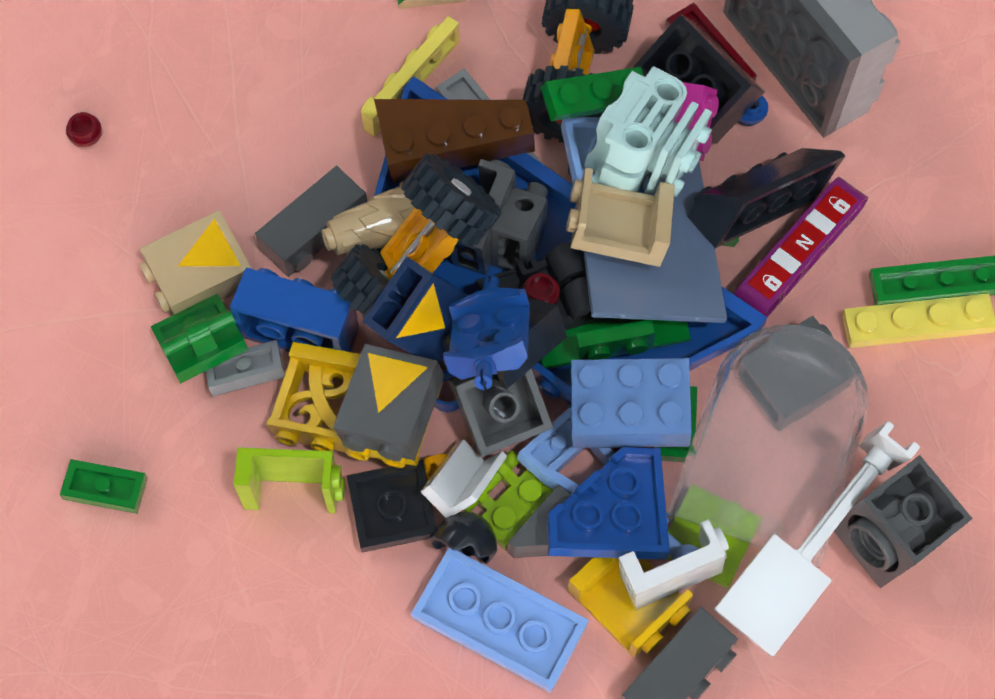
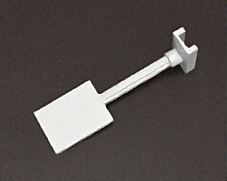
(782, 581)

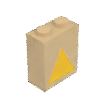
(194, 263)

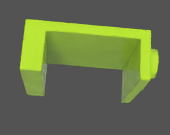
(286, 465)

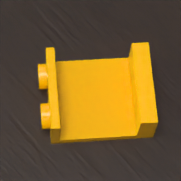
(605, 597)

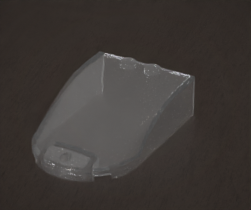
(774, 438)

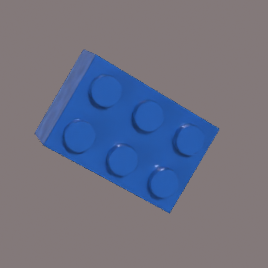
(291, 312)

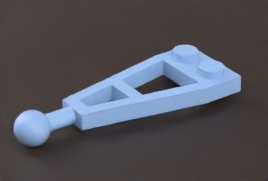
(554, 450)

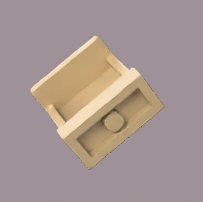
(621, 221)

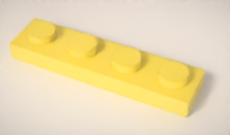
(419, 63)
(918, 320)

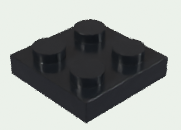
(391, 507)

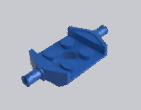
(488, 333)

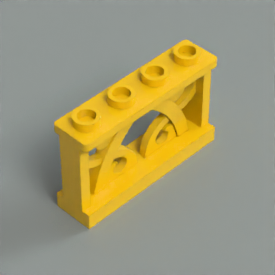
(322, 366)

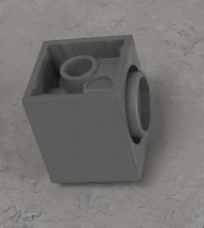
(901, 522)

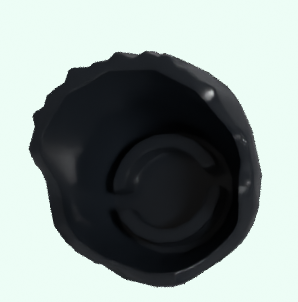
(467, 534)

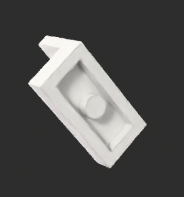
(460, 479)

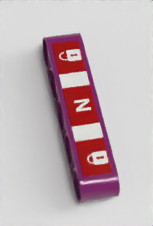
(801, 246)

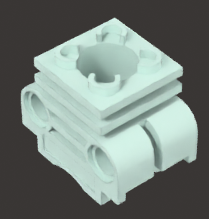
(642, 135)

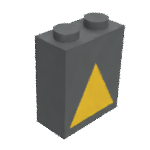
(389, 403)

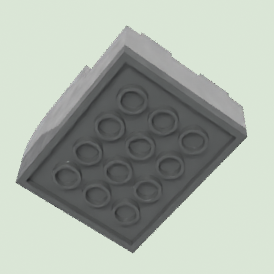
(820, 52)

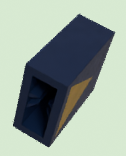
(415, 310)

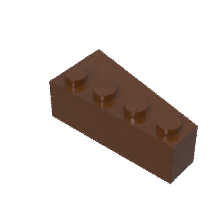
(452, 130)

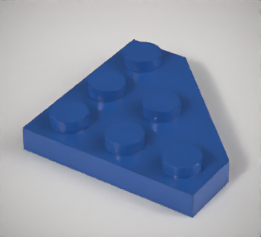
(614, 511)

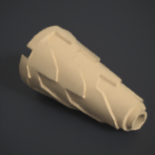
(368, 223)

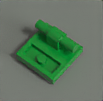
(199, 338)

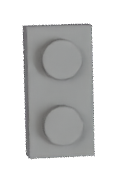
(250, 368)

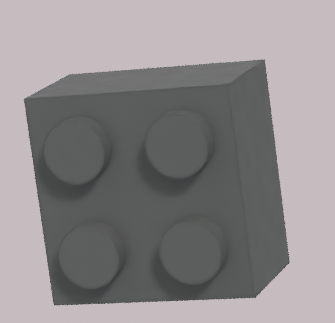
(501, 415)

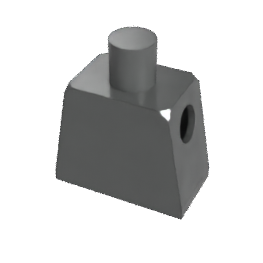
(519, 227)

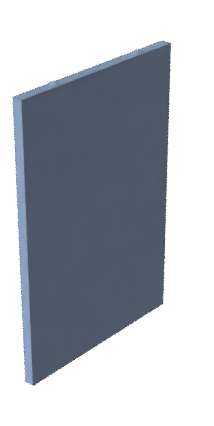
(679, 290)

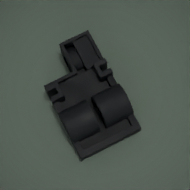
(568, 270)

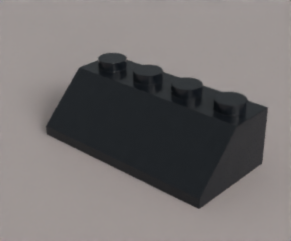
(762, 194)

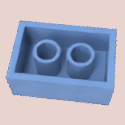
(631, 403)

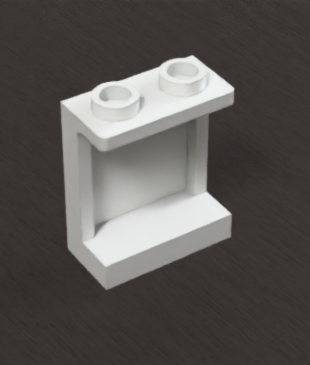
(676, 574)

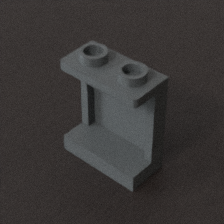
(498, 181)

